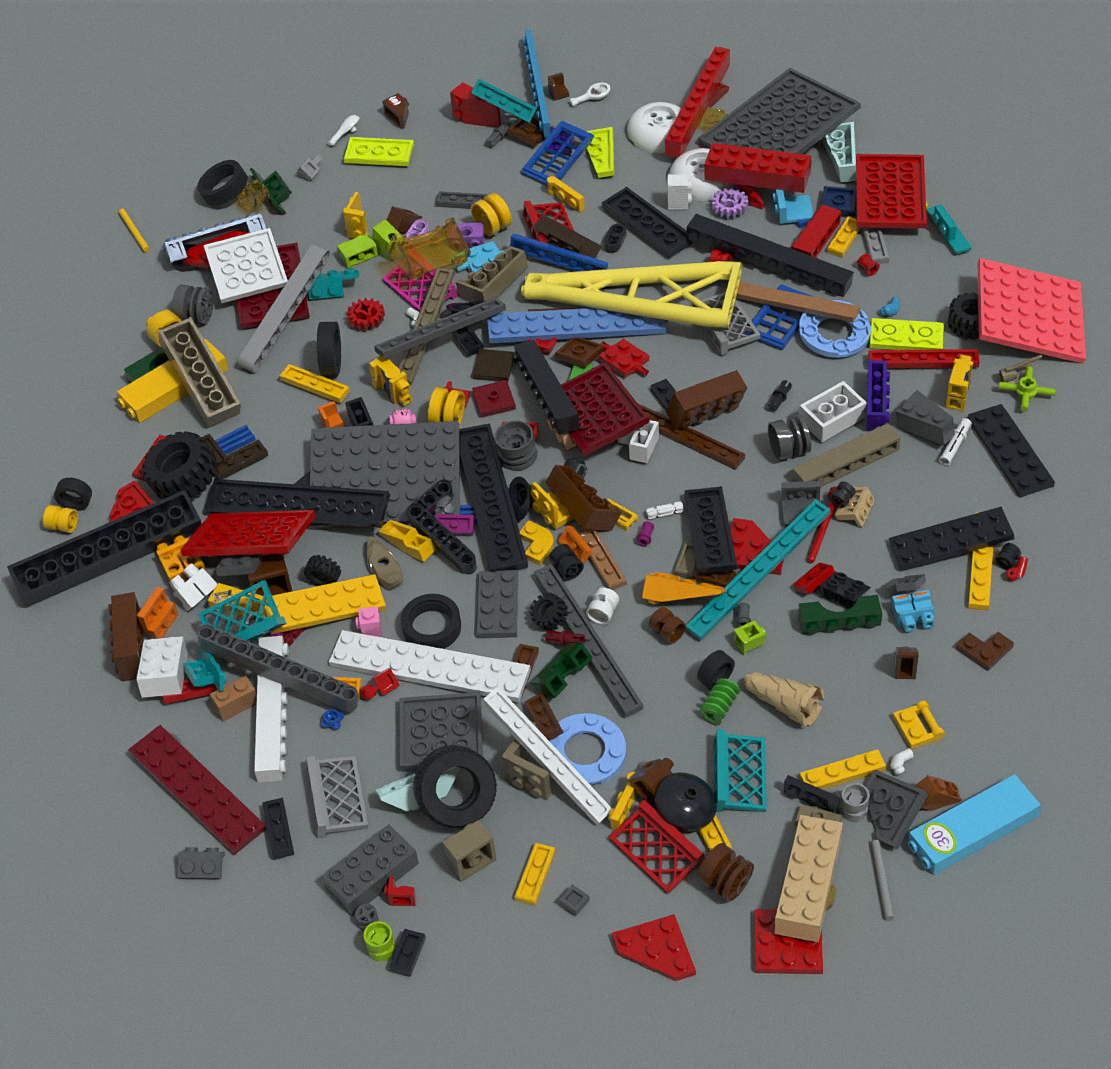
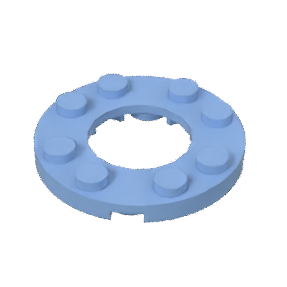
(841, 348)
(608, 732)

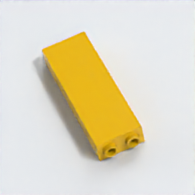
(158, 389)

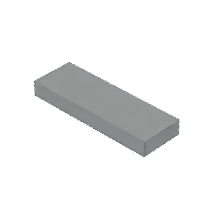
(876, 245)

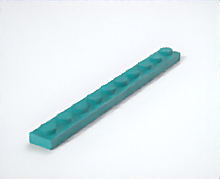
(757, 570)

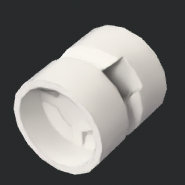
(602, 606)

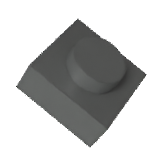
(574, 899)

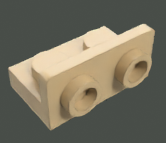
(858, 507)

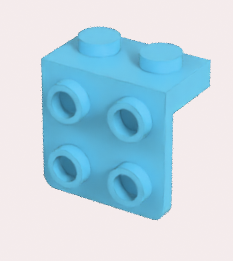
(792, 208)

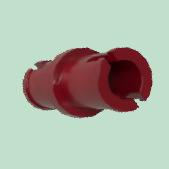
(564, 637)

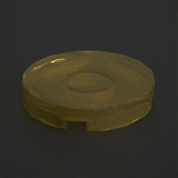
(708, 118)

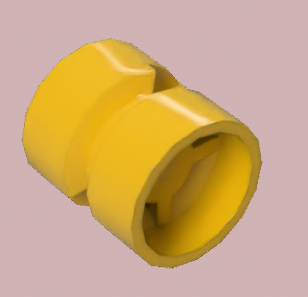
(58, 518)

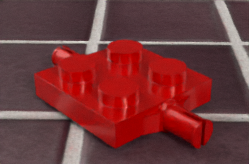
(624, 358)

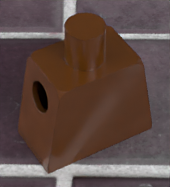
(648, 778)

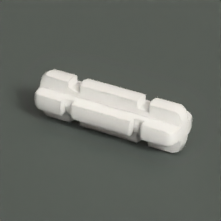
(664, 510)

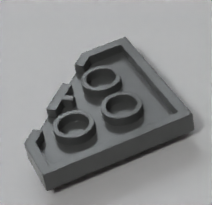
(893, 807)

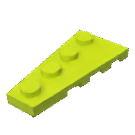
(602, 151)

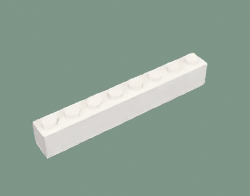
(270, 720)

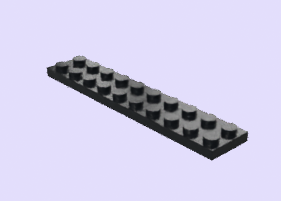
(491, 499)
(330, 504)

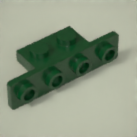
(276, 187)

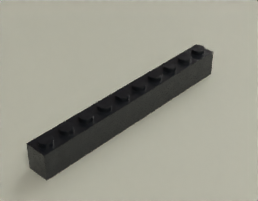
(769, 255)

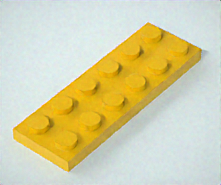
(327, 602)

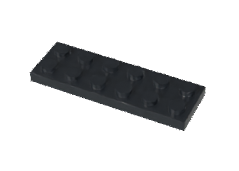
(647, 221)
(1011, 450)
(710, 530)
(951, 538)

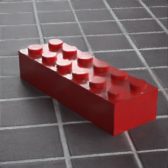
(757, 167)

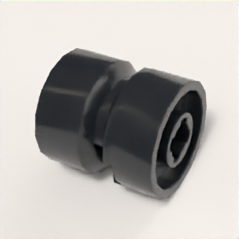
(566, 562)

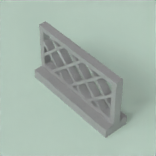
(720, 336)
(319, 801)

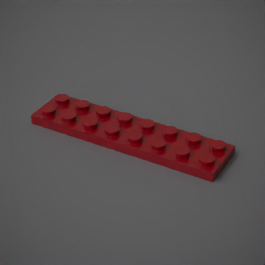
(197, 789)

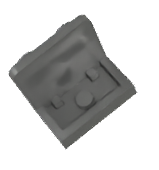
(797, 497)

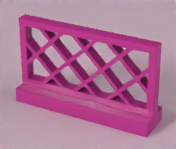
(426, 279)

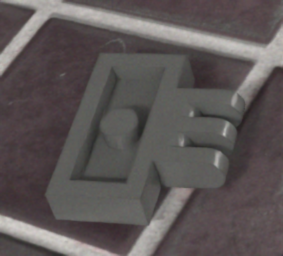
(908, 584)

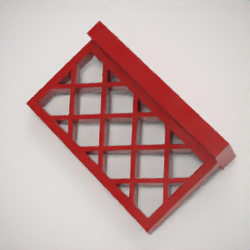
(531, 218)
(672, 837)

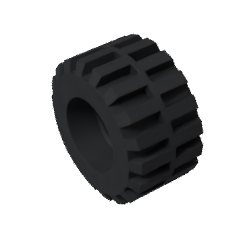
(964, 316)

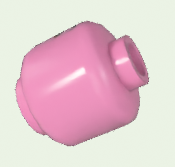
(402, 416)

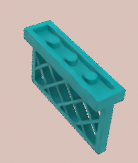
(504, 100)
(259, 628)
(722, 774)

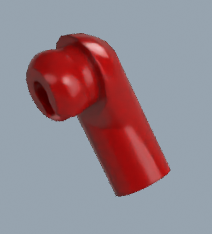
(1018, 571)

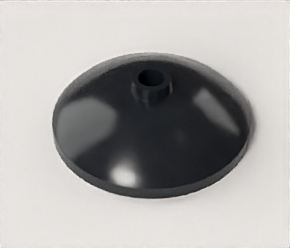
(682, 809)

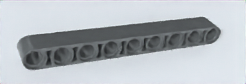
(277, 668)

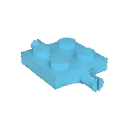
(479, 256)

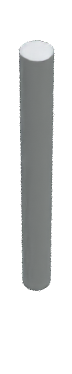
(882, 879)

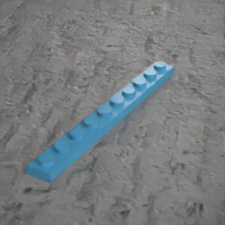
(535, 79)

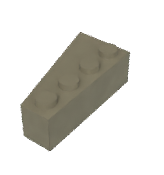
(493, 276)

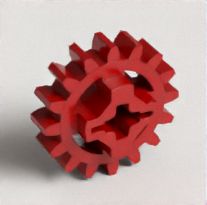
(365, 313)

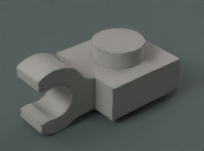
(309, 167)

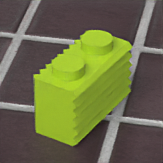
(357, 250)

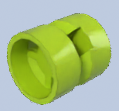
(379, 941)

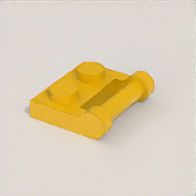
(912, 728)

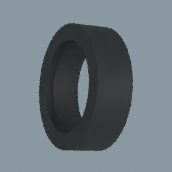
(229, 190)
(329, 348)
(431, 602)

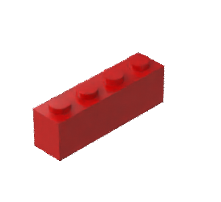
(818, 231)

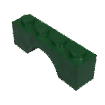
(145, 365)
(817, 619)

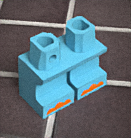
(913, 609)

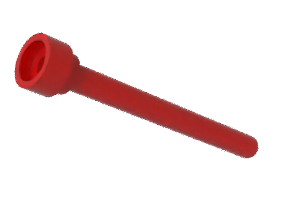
(822, 530)

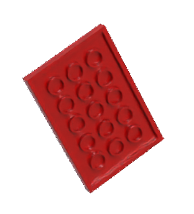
(890, 191)
(248, 533)

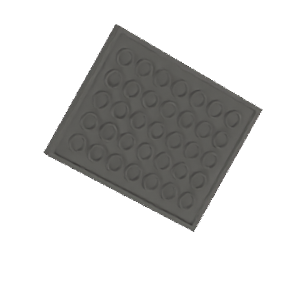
(784, 116)
(388, 458)

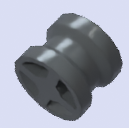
(368, 912)

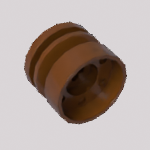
(725, 872)

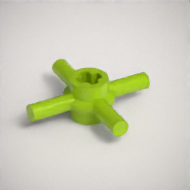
(1026, 388)

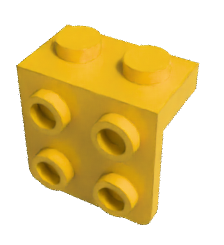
(355, 218)
(549, 507)

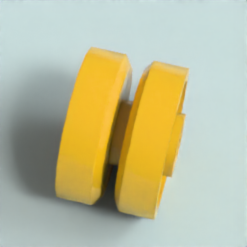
(491, 212)
(446, 405)

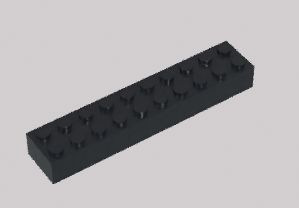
(104, 548)

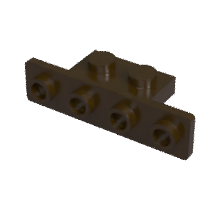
(572, 240)

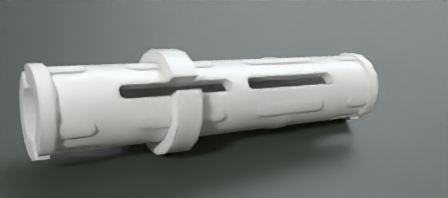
(963, 427)

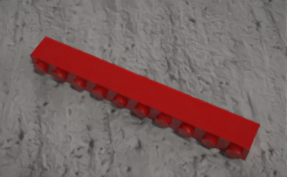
(697, 102)

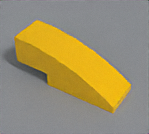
(407, 540)

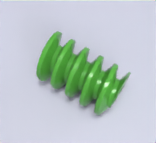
(719, 700)

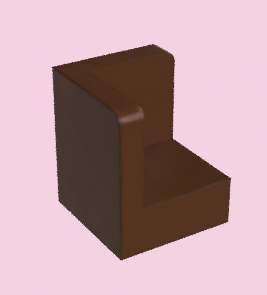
(556, 87)

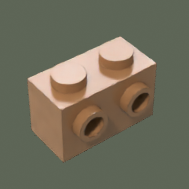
(234, 699)

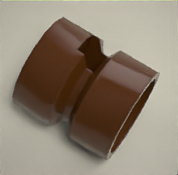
(667, 625)

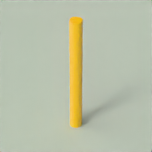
(134, 230)

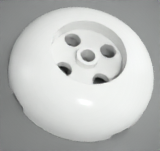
(651, 125)
(693, 164)

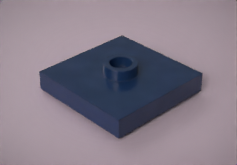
(840, 198)

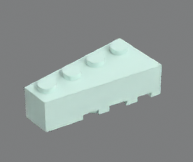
(842, 151)

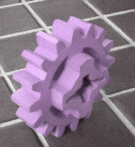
(729, 202)

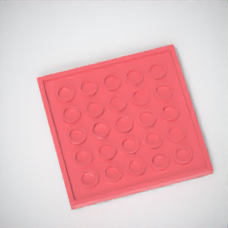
(1030, 310)

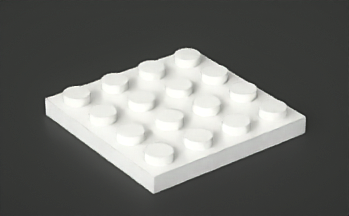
(245, 265)

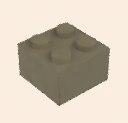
(469, 850)

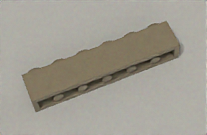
(848, 457)

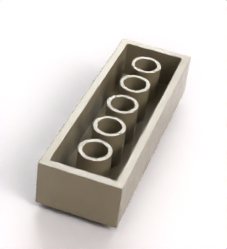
(199, 372)

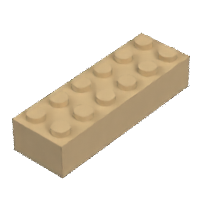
(808, 878)

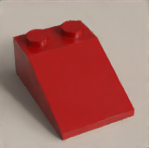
(473, 109)

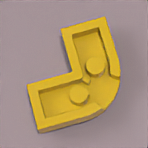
(541, 542)

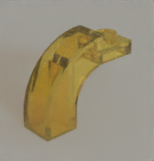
(253, 195)

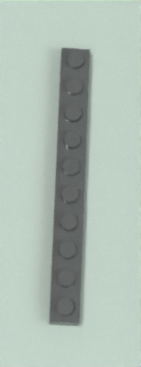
(602, 660)

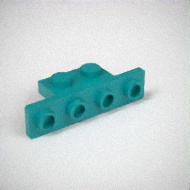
(948, 229)
(331, 284)
(205, 671)

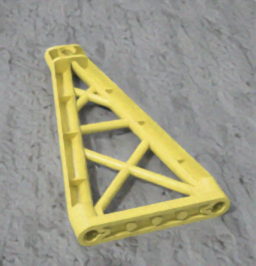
(567, 289)

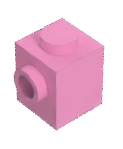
(369, 621)

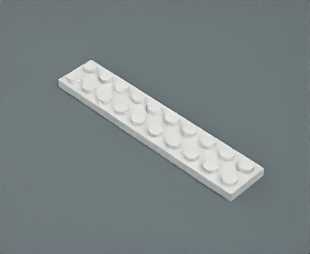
(429, 665)

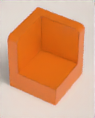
(329, 415)

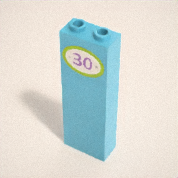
(973, 824)

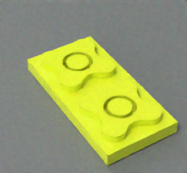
(379, 151)
(906, 335)

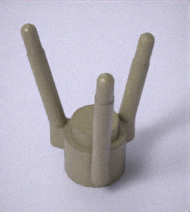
(1009, 373)

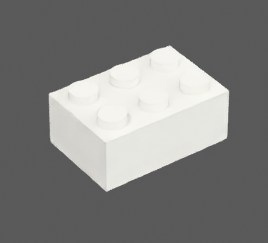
(833, 411)
(162, 667)

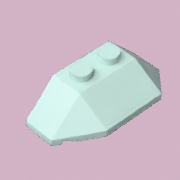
(401, 792)

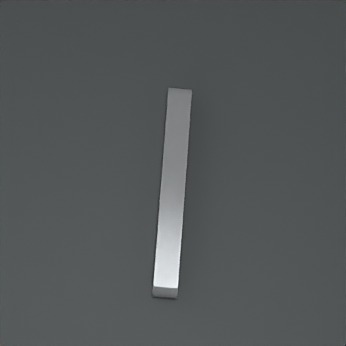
(283, 308)

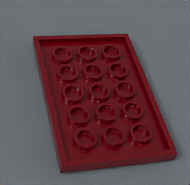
(255, 307)
(603, 409)

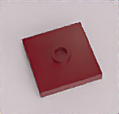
(494, 398)

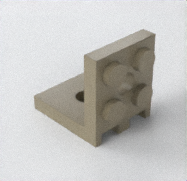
(525, 774)

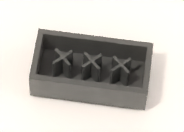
(368, 868)

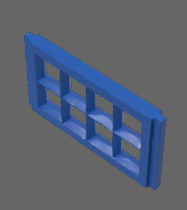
(562, 126)
(767, 338)

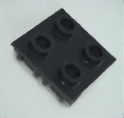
(843, 587)

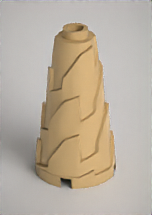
(788, 696)

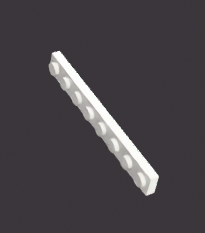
(547, 755)

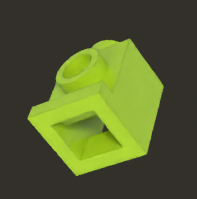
(749, 636)

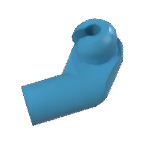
(892, 308)

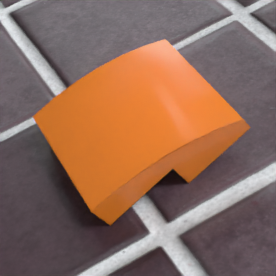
(157, 614)

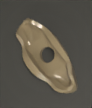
(387, 575)

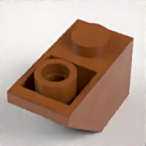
(940, 793)

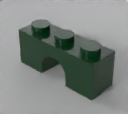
(568, 660)

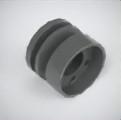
(193, 303)
(789, 437)
(516, 445)

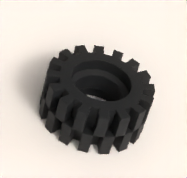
(321, 570)
(540, 607)

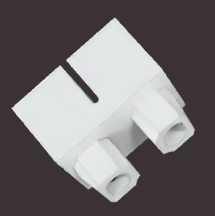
(195, 589)

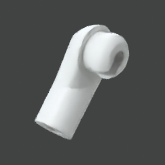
(413, 314)

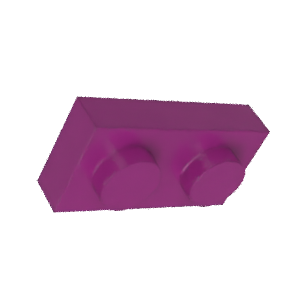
(457, 523)

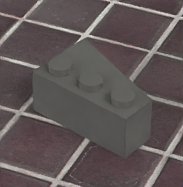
(925, 419)

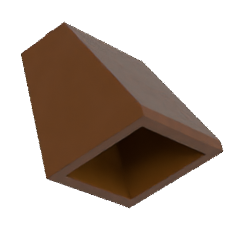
(274, 572)

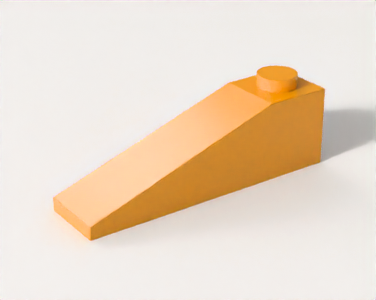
(669, 587)

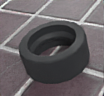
(76, 486)
(715, 667)

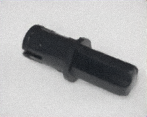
(779, 395)

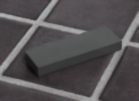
(457, 199)

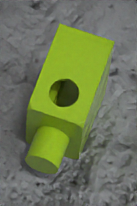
(382, 235)

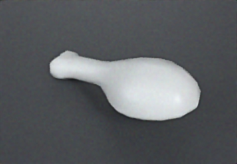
(595, 92)
(348, 124)

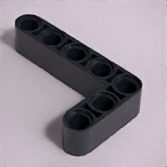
(438, 530)

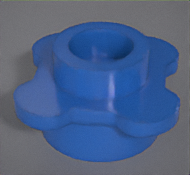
(330, 715)

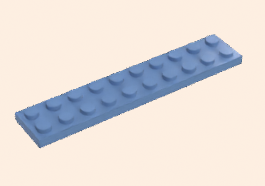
(569, 324)

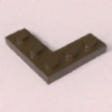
(237, 460)

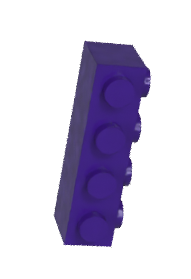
(876, 394)

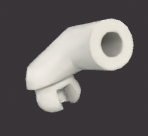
(899, 759)

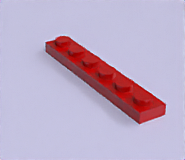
(922, 358)

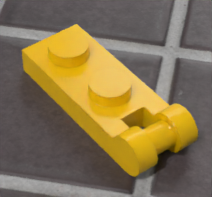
(565, 193)
(625, 800)

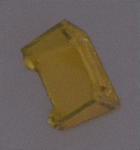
(429, 250)

